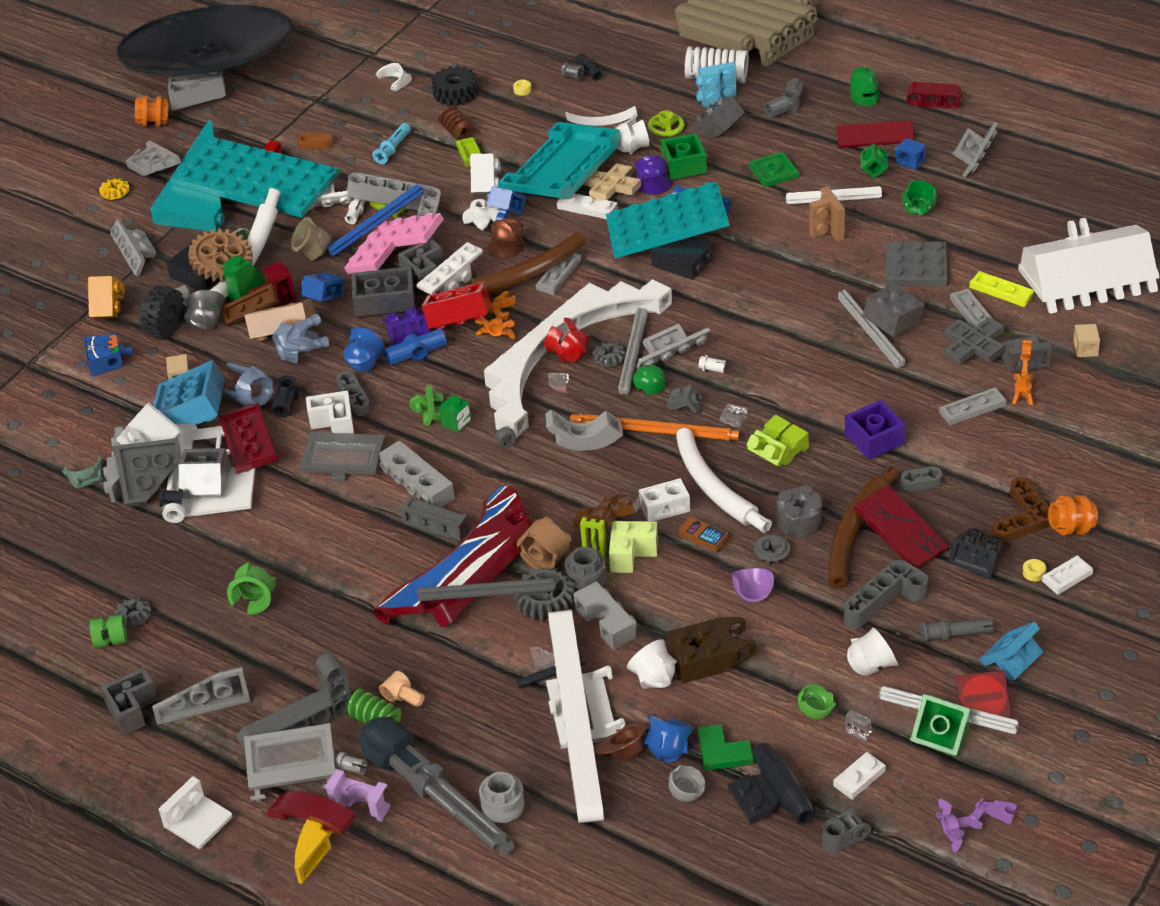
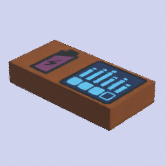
(703, 534)

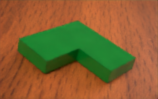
(718, 754)

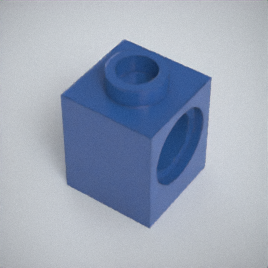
(910, 154)

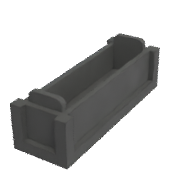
(434, 519)

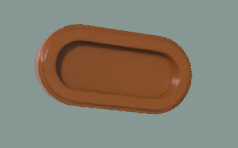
(315, 141)

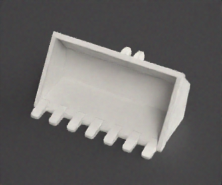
(1090, 264)

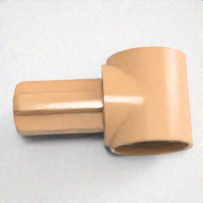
(399, 688)

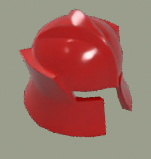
(572, 346)

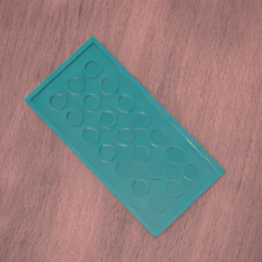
(249, 172)

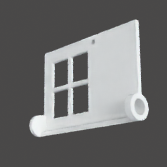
(237, 492)

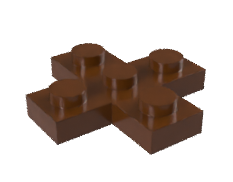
(609, 509)

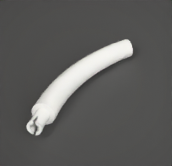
(259, 233)
(714, 488)

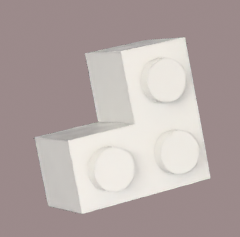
(484, 173)
(331, 411)

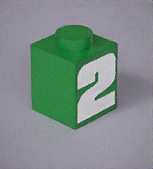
(455, 413)

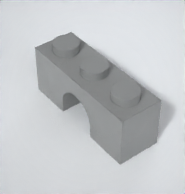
(596, 602)

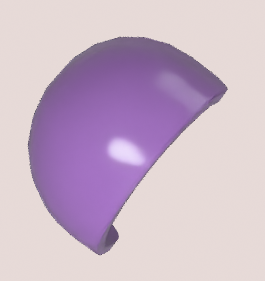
(753, 583)

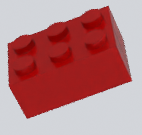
(456, 305)

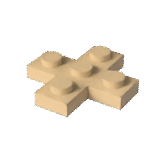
(616, 180)

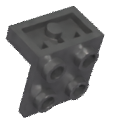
(1039, 354)

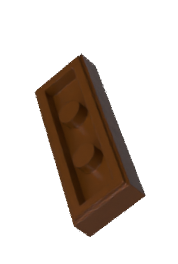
(254, 301)

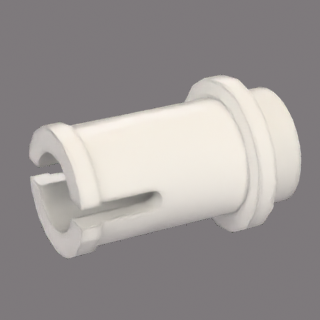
(712, 364)

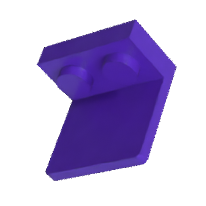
(405, 324)

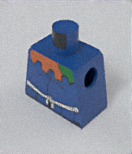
(105, 353)

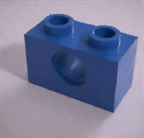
(323, 286)

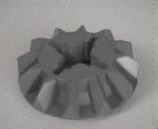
(609, 359)
(777, 543)
(135, 617)

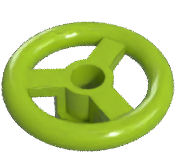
(666, 119)

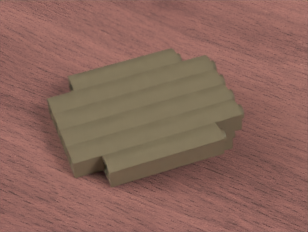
(747, 24)

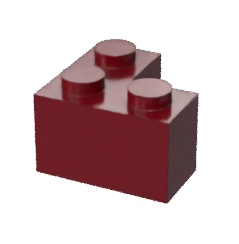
(282, 279)

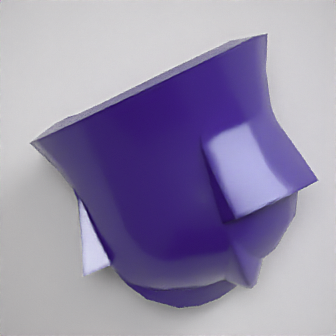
(651, 172)

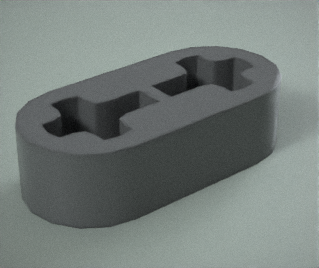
(921, 479)

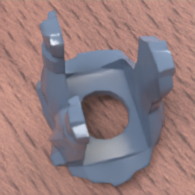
(295, 338)
(250, 376)

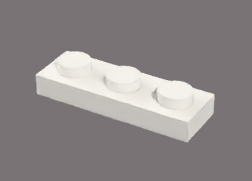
(587, 205)

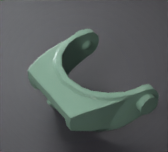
(80, 478)

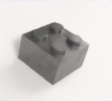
(893, 310)

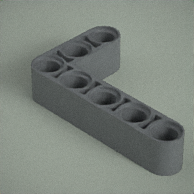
(312, 710)

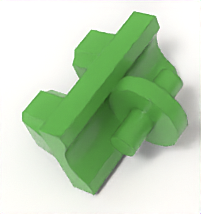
(428, 405)

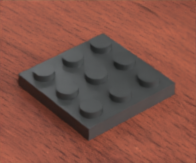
(916, 263)

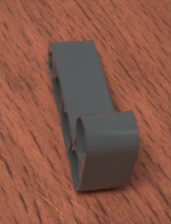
(893, 580)

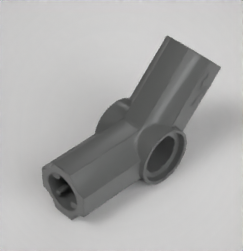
(788, 102)

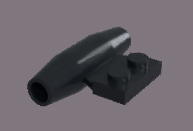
(776, 785)

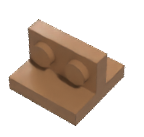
(827, 216)

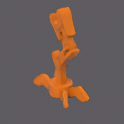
(496, 326)
(1023, 386)

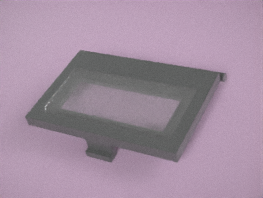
(342, 454)

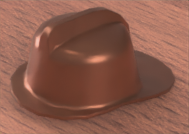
(624, 743)

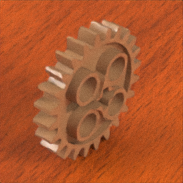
(216, 248)

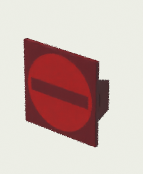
(984, 692)

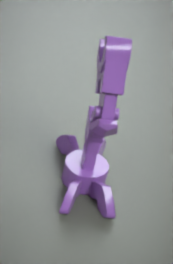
(951, 824)

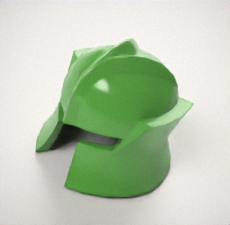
(252, 584)

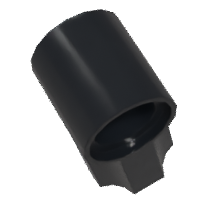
(285, 395)

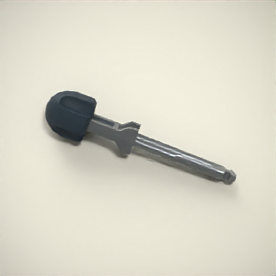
(391, 747)

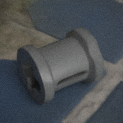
(572, 71)

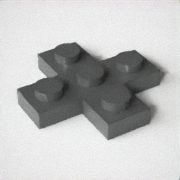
(974, 340)

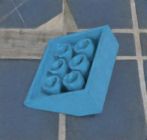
(191, 395)

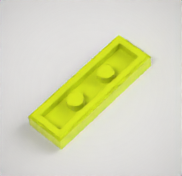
(1001, 289)

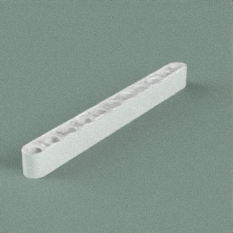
(575, 717)

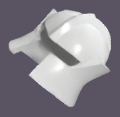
(632, 135)
(870, 653)
(653, 665)

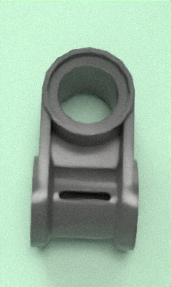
(844, 831)

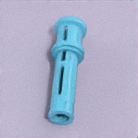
(388, 147)

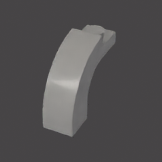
(584, 436)

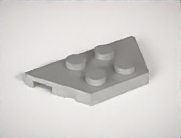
(152, 159)

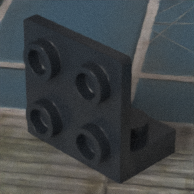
(977, 551)

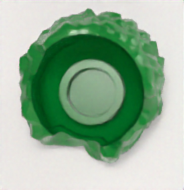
(919, 197)

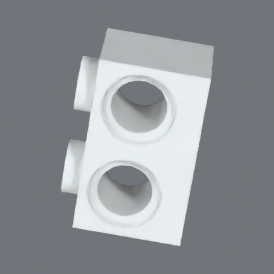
(664, 500)

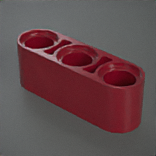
(923, 95)

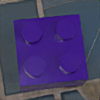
(875, 429)

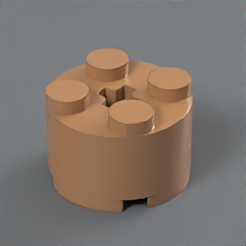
(544, 544)

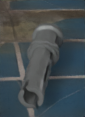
(944, 630)

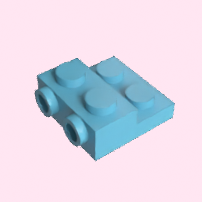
(716, 82)

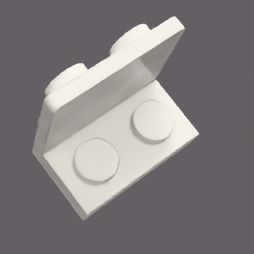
(148, 426)
(193, 815)

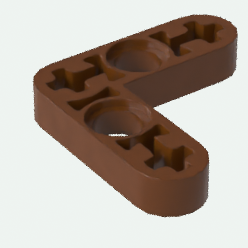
(1008, 527)

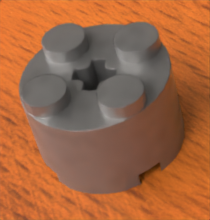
(799, 512)

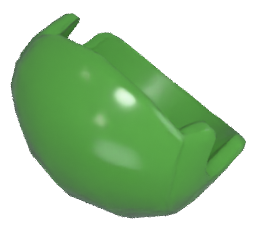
(815, 702)

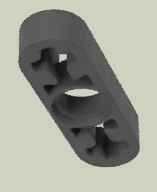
(353, 386)

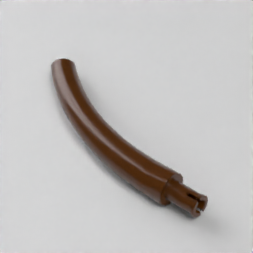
(532, 267)
(849, 527)

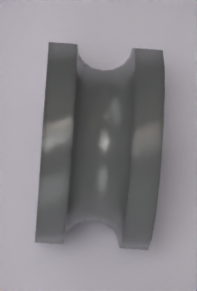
(509, 440)

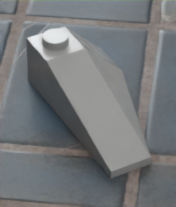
(210, 694)

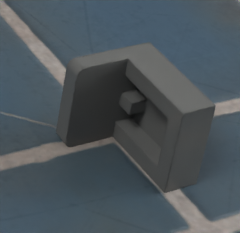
(685, 397)

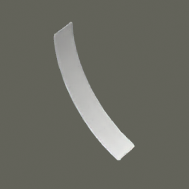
(599, 121)

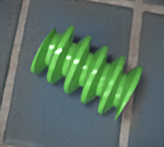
(366, 707)

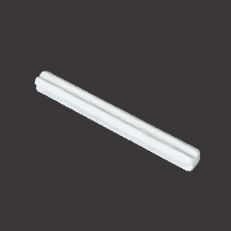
(841, 195)

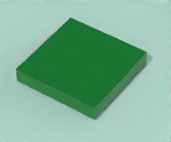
(773, 169)

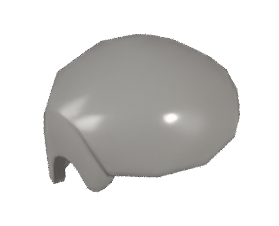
(686, 783)

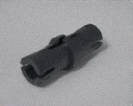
(589, 67)

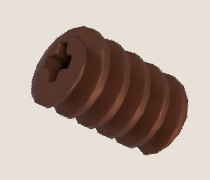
(455, 123)

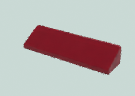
(877, 133)

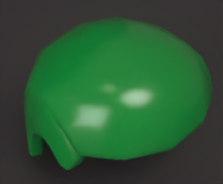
(650, 379)

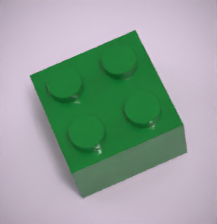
(683, 156)

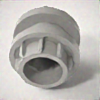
(501, 797)

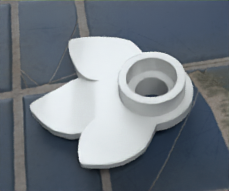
(480, 214)

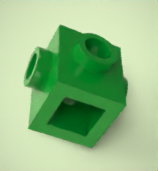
(874, 160)

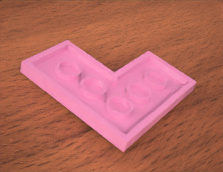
(391, 235)

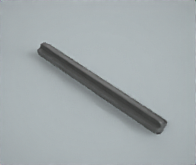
(486, 589)

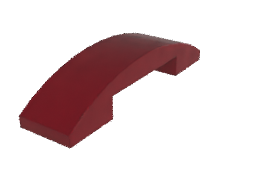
(312, 807)

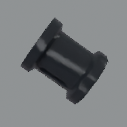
(170, 496)

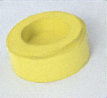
(522, 87)
(1034, 570)

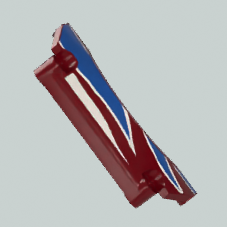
(473, 561)

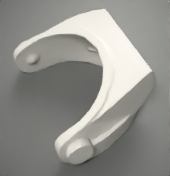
(395, 70)

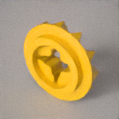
(109, 192)

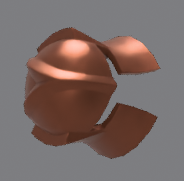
(507, 238)

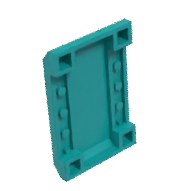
(563, 160)

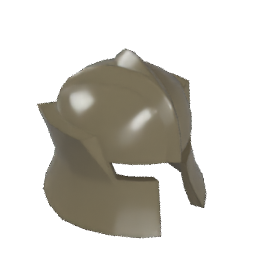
(310, 240)

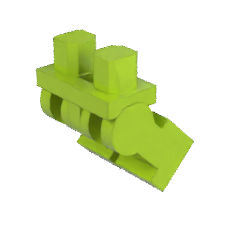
(778, 441)

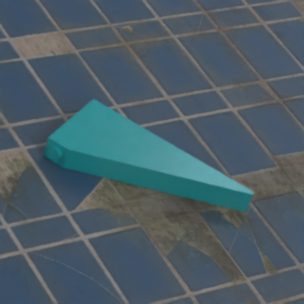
(188, 207)

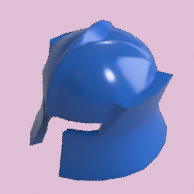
(364, 351)
(667, 738)

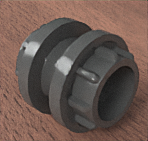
(585, 567)

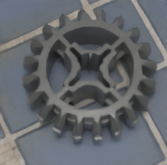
(540, 603)

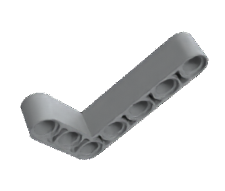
(386, 190)

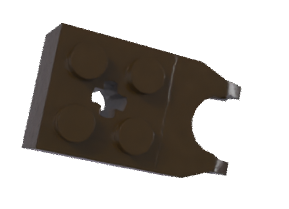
(708, 648)

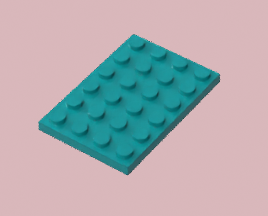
(666, 219)

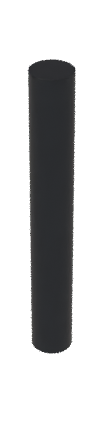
(541, 675)

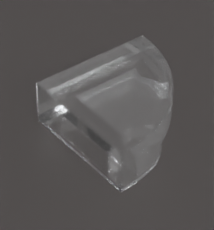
(558, 381)
(541, 658)

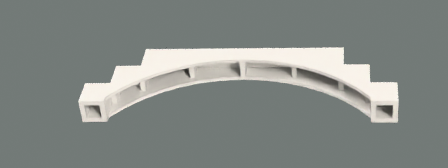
(588, 306)

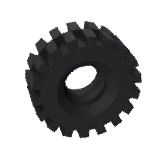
(455, 86)
(162, 311)

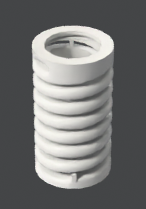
(691, 69)

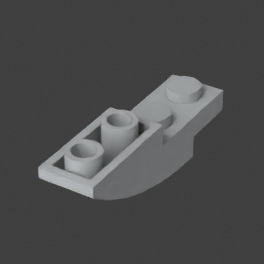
(112, 485)

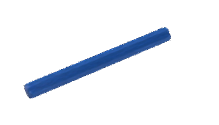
(375, 220)

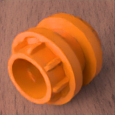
(151, 111)
(1073, 514)

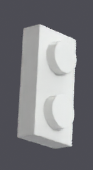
(859, 775)

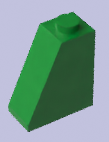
(241, 277)

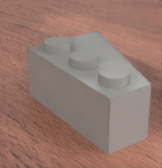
(195, 89)

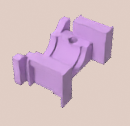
(349, 791)

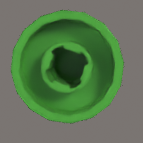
(116, 629)

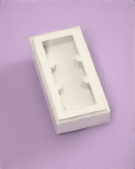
(1067, 575)

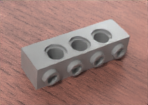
(416, 475)

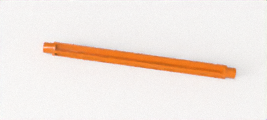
(666, 428)

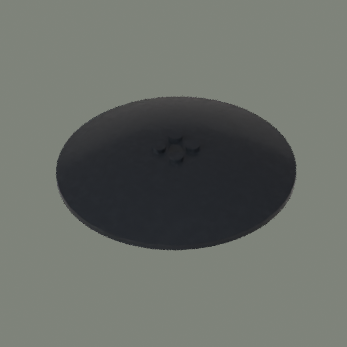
(204, 40)

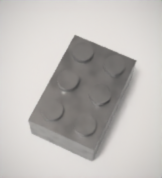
(383, 291)

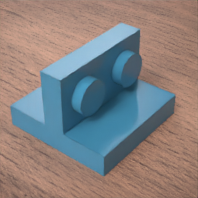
(1014, 651)

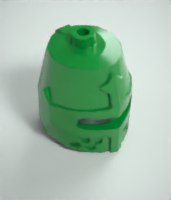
(864, 82)

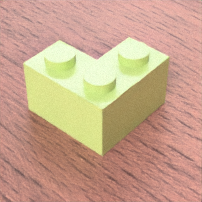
(631, 540)

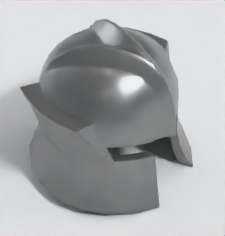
(204, 309)

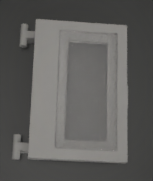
(289, 758)

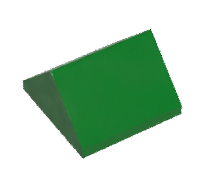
(941, 724)

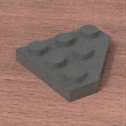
(145, 468)

